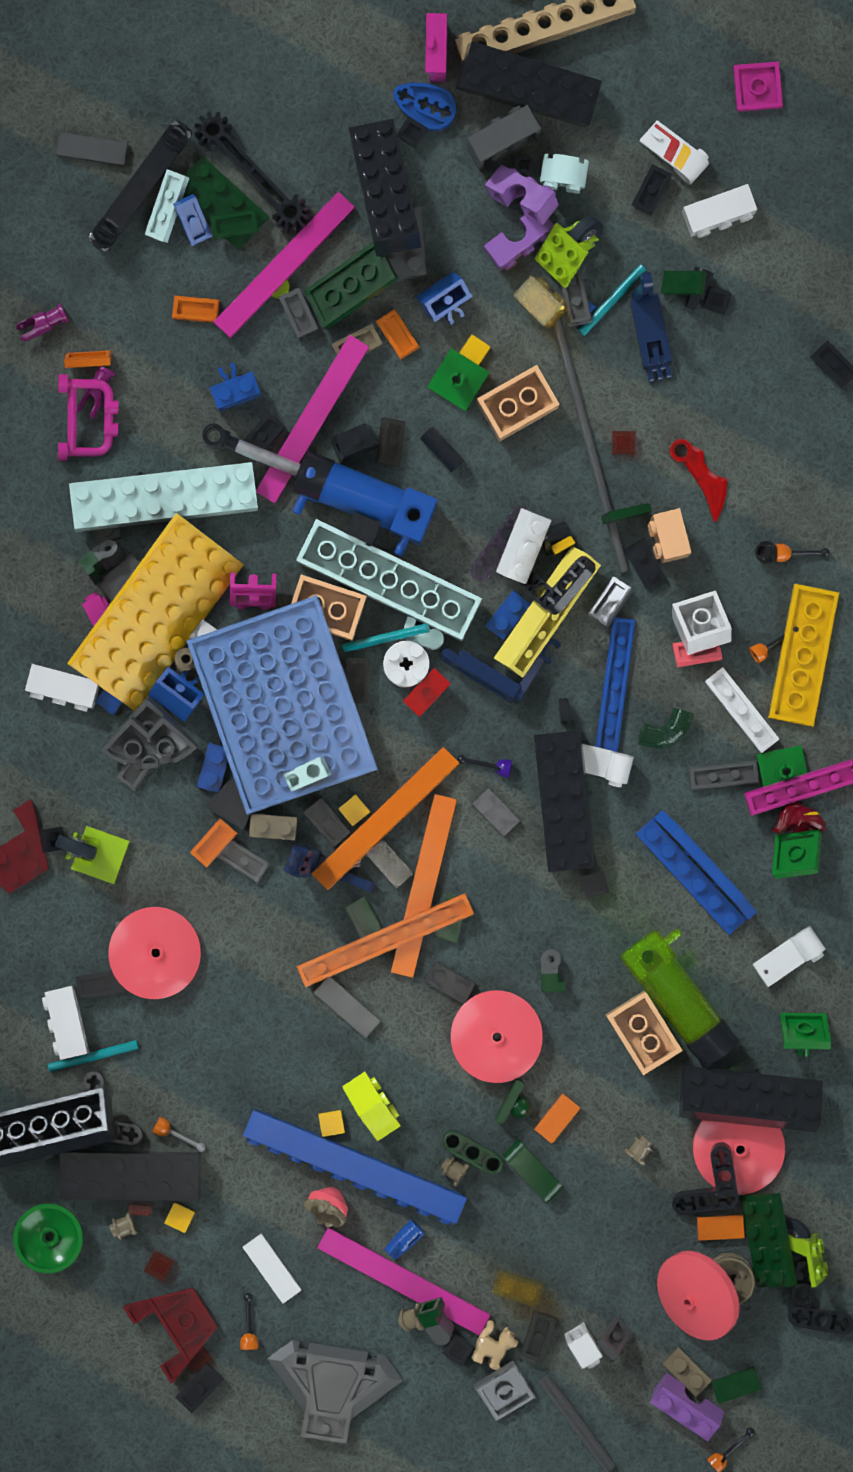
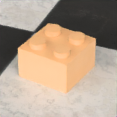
(669, 536)

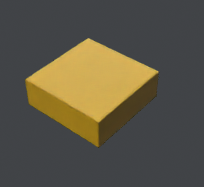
(475, 349)
(562, 545)
(354, 810)
(331, 1123)
(179, 1217)

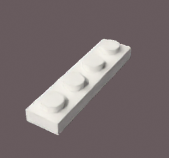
(741, 710)

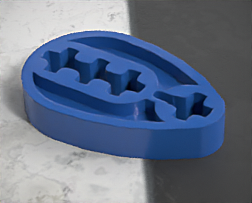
(434, 95)

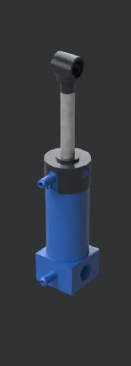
(342, 488)

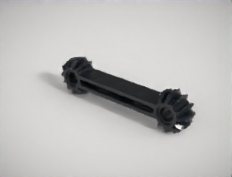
(251, 171)
(140, 185)

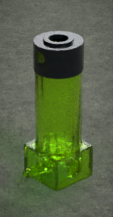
(679, 997)

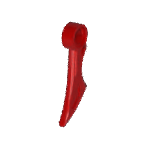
(711, 484)

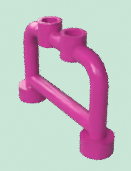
(110, 407)

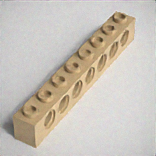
(558, 28)

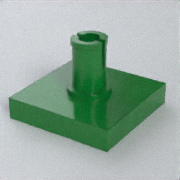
(458, 379)
(781, 765)
(796, 854)
(805, 1032)

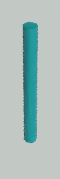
(612, 299)
(387, 637)
(92, 1056)

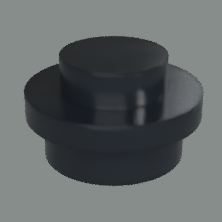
(766, 552)

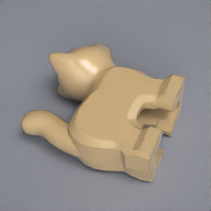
(491, 1348)

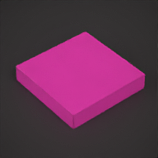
(757, 86)

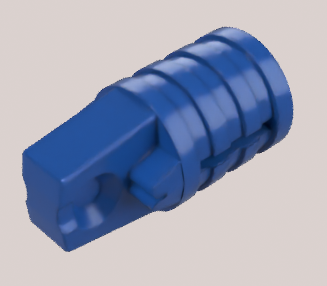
(404, 1239)

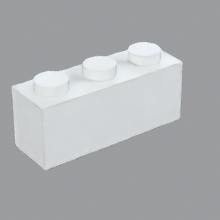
(719, 211)
(523, 546)
(62, 687)
(65, 1022)
(583, 1346)

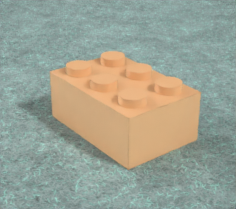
(518, 403)
(340, 606)
(643, 1032)

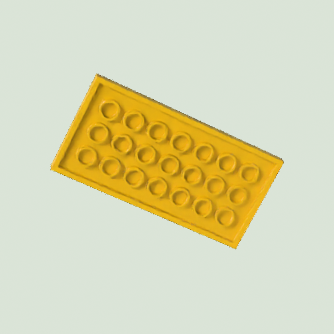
(155, 612)

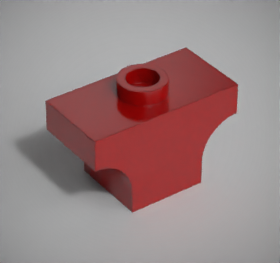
(426, 692)

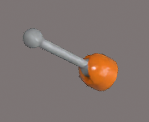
(163, 1128)

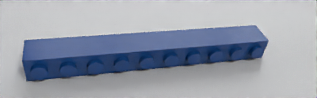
(354, 1166)

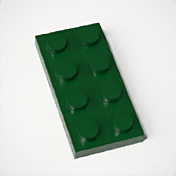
(219, 196)
(350, 285)
(768, 1240)

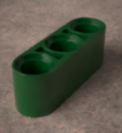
(479, 1161)
(533, 1171)

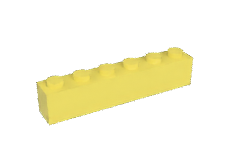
(538, 624)

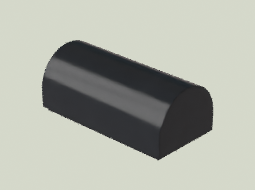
(441, 449)

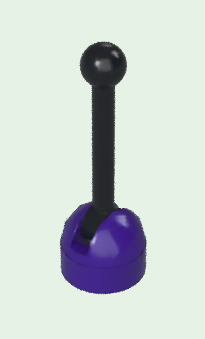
(502, 767)

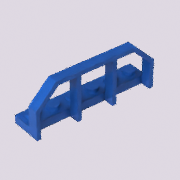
(691, 876)

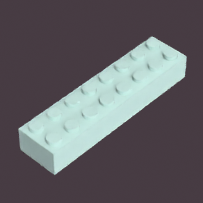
(162, 495)
(389, 580)

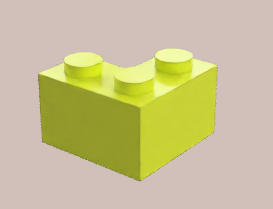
(372, 1105)

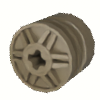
(743, 1277)

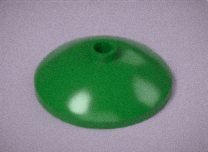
(38, 1251)

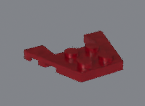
(22, 856)
(184, 1320)

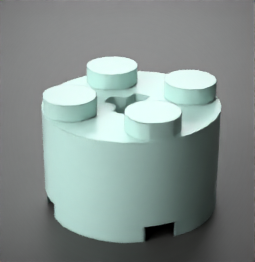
(564, 172)

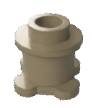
(184, 666)
(639, 1149)
(454, 1169)
(123, 1226)
(409, 1320)

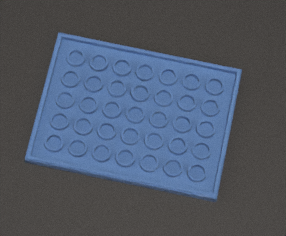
(281, 702)

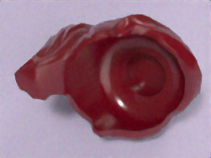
(798, 818)

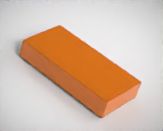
(195, 309)
(397, 334)
(88, 359)
(213, 842)
(557, 1118)
(720, 1227)

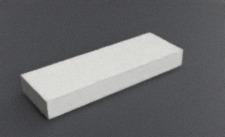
(272, 1268)

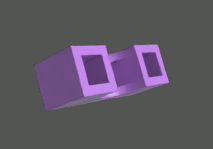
(509, 184)
(505, 252)
(700, 1418)

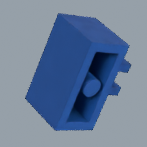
(444, 297)
(234, 391)
(177, 693)

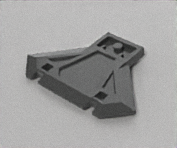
(332, 1385)

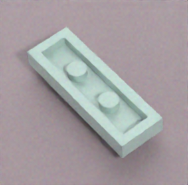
(164, 213)

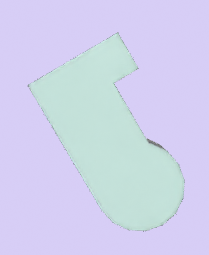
(432, 640)
(307, 773)

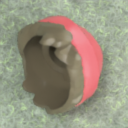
(327, 1206)

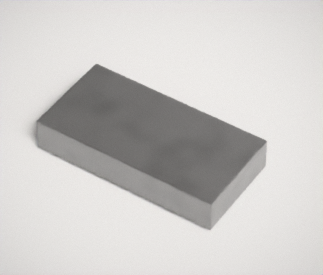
(610, 601)
(496, 812)

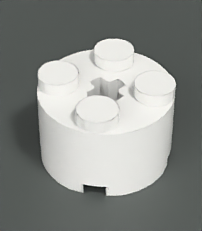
(416, 672)

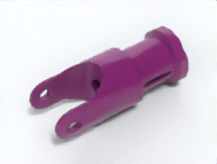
(43, 322)
(102, 374)

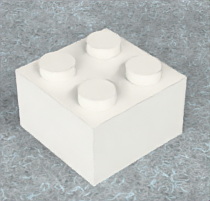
(701, 622)

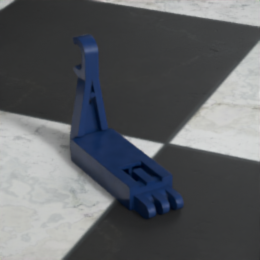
(650, 329)
(492, 679)
(306, 859)

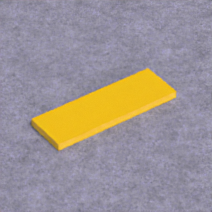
(803, 655)

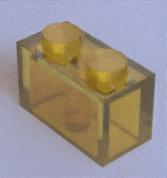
(541, 301)
(517, 1287)

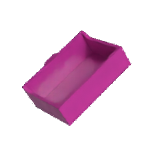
(436, 46)

